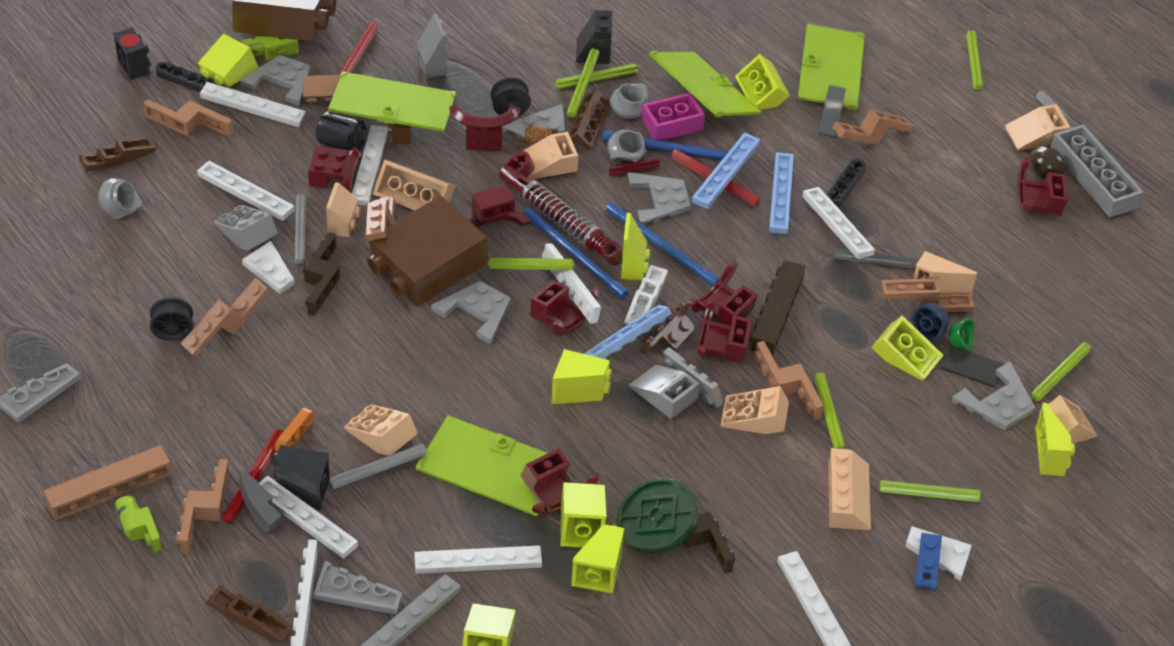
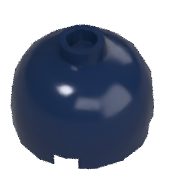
(930, 320)

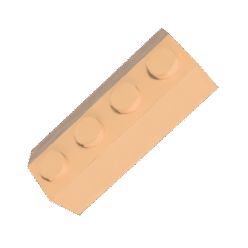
(410, 186)
(848, 491)

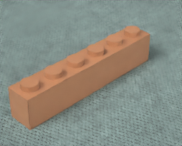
(107, 482)

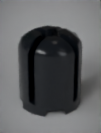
(340, 131)

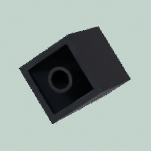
(596, 35)
(303, 473)

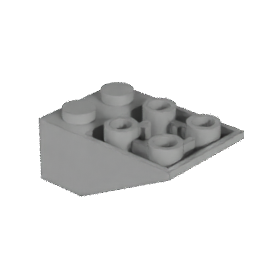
(433, 50)
(247, 226)
(667, 389)

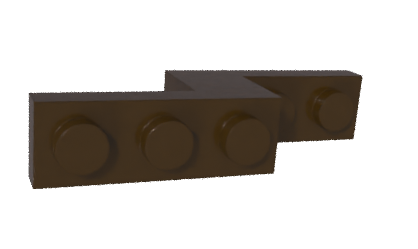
(321, 273)
(708, 531)

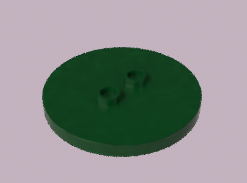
(657, 515)

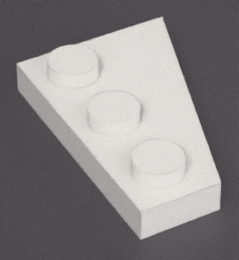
(269, 267)
(952, 554)

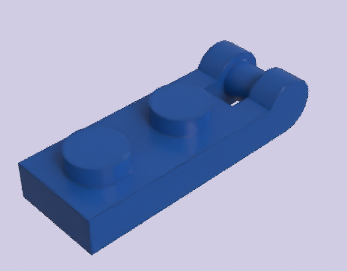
(928, 560)

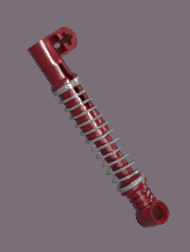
(532, 192)

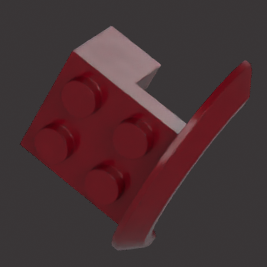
(484, 132)
(333, 164)
(1039, 196)
(495, 205)
(727, 300)
(555, 309)
(723, 339)
(546, 479)

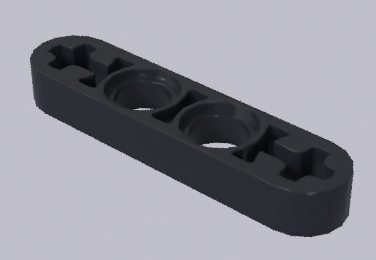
(168, 71)
(846, 183)

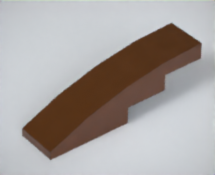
(123, 151)
(251, 616)

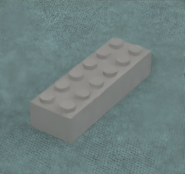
(1097, 171)

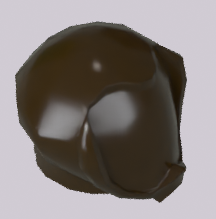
(1047, 160)

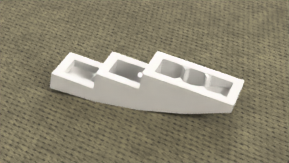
(647, 294)

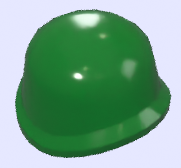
(962, 334)

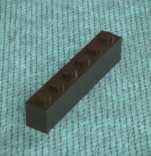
(778, 305)

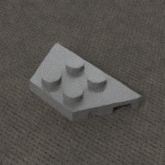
(550, 119)

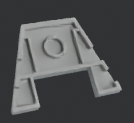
(282, 72)
(667, 195)
(479, 301)
(1005, 405)

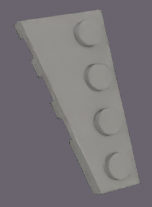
(710, 391)
(27, 399)
(350, 590)

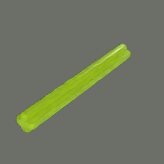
(974, 60)
(598, 75)
(583, 82)
(531, 263)
(1060, 372)
(829, 411)
(929, 491)

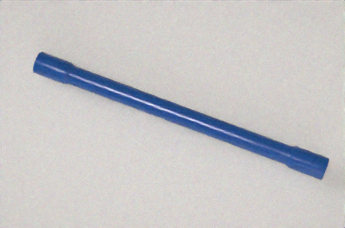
(668, 146)
(705, 275)
(614, 285)

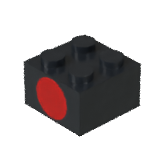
(132, 53)

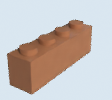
(321, 87)

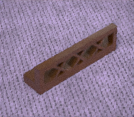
(585, 115)

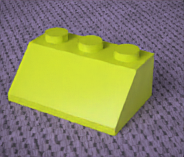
(762, 84)

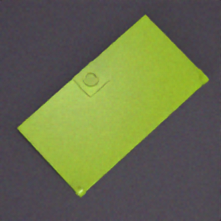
(831, 59)
(705, 83)
(392, 101)
(481, 463)

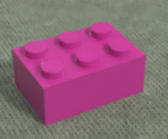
(673, 117)

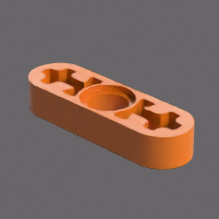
(296, 429)

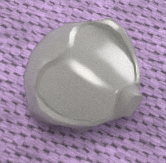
(628, 100)
(626, 146)
(118, 198)

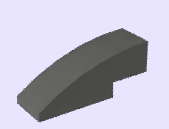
(831, 110)
(259, 503)

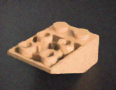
(1037, 127)
(553, 156)
(950, 276)
(756, 411)
(382, 429)

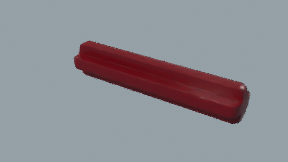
(633, 167)

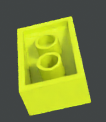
(634, 252)
(907, 349)
(1053, 444)

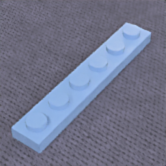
(725, 170)
(781, 193)
(630, 332)

